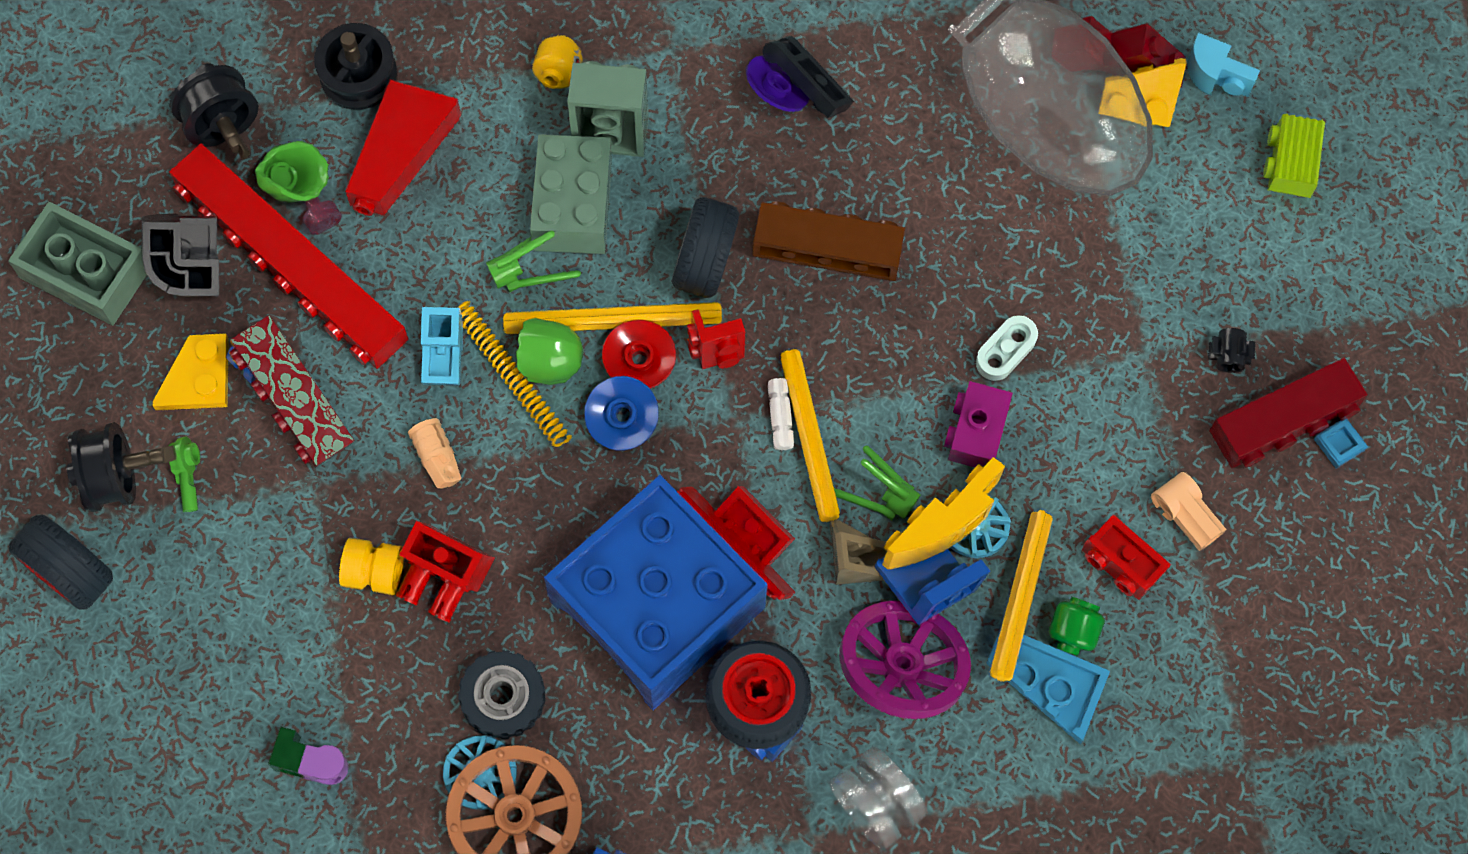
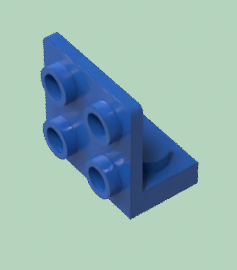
(933, 583)

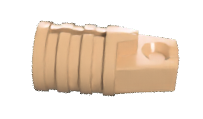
(435, 452)

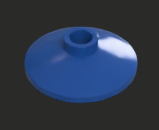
(608, 400)

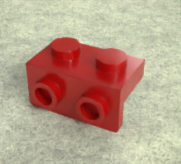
(716, 344)
(1125, 558)

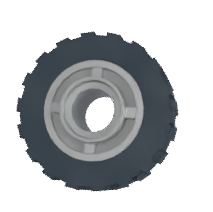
(495, 671)

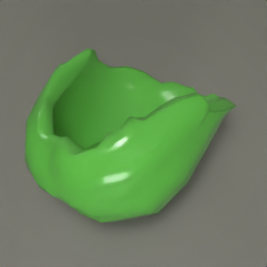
(290, 166)
(548, 352)

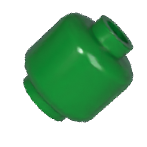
(1076, 626)

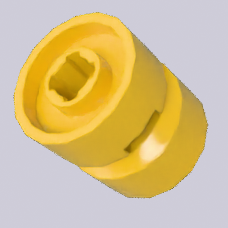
(371, 566)

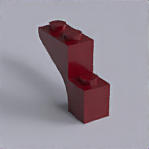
(1139, 45)

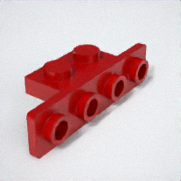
(749, 531)

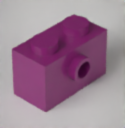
(979, 424)

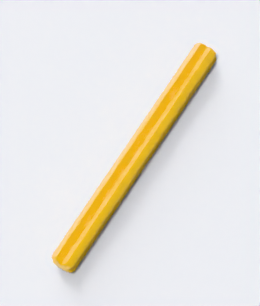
(614, 316)

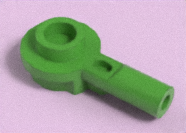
(183, 468)

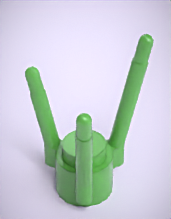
(506, 266)
(899, 495)

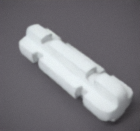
(780, 414)

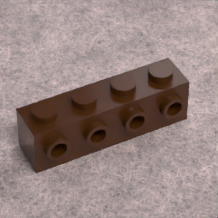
(828, 240)

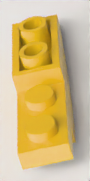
(944, 525)

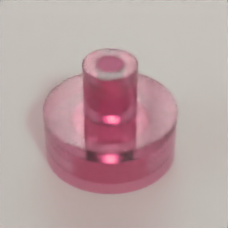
(321, 215)

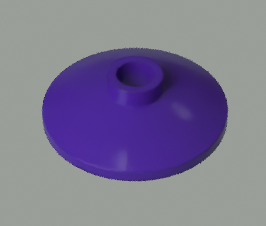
(774, 85)

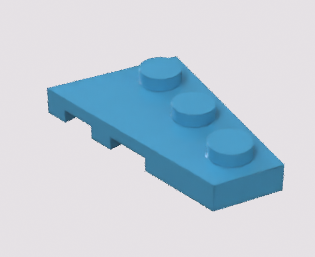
(1058, 684)

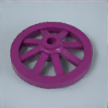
(904, 662)

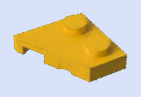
(1161, 89)

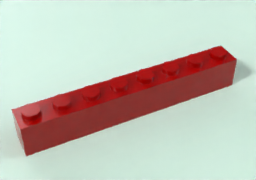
(289, 256)

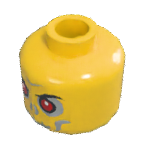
(555, 60)

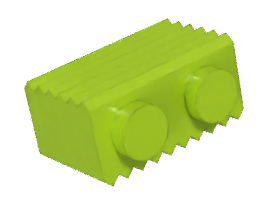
(1295, 155)

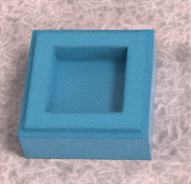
(1340, 443)

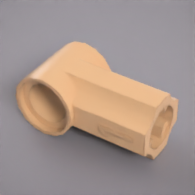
(1184, 504)

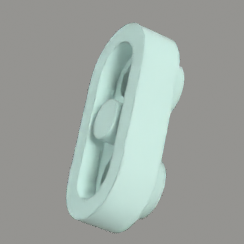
(1005, 349)

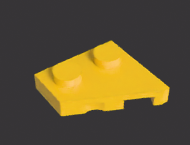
(197, 375)

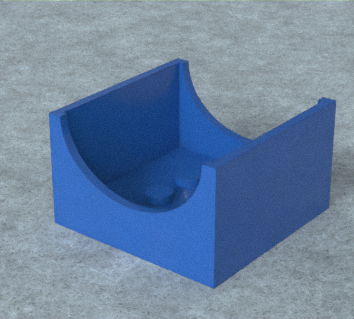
(657, 590)

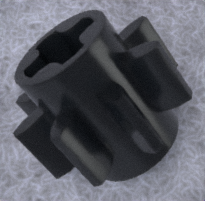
(1231, 350)

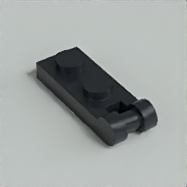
(808, 75)

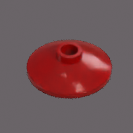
(639, 338)

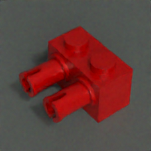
(440, 554)

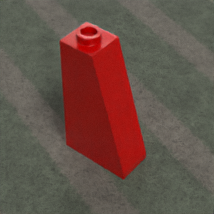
(400, 142)

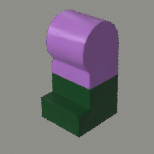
(316, 764)

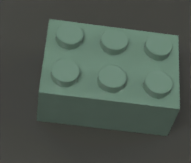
(610, 105)
(572, 193)
(79, 263)

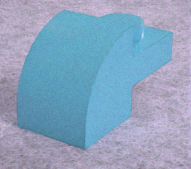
(1211, 66)
(441, 345)

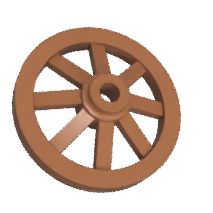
(511, 801)

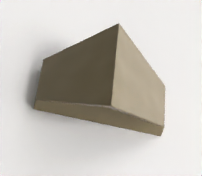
(854, 554)

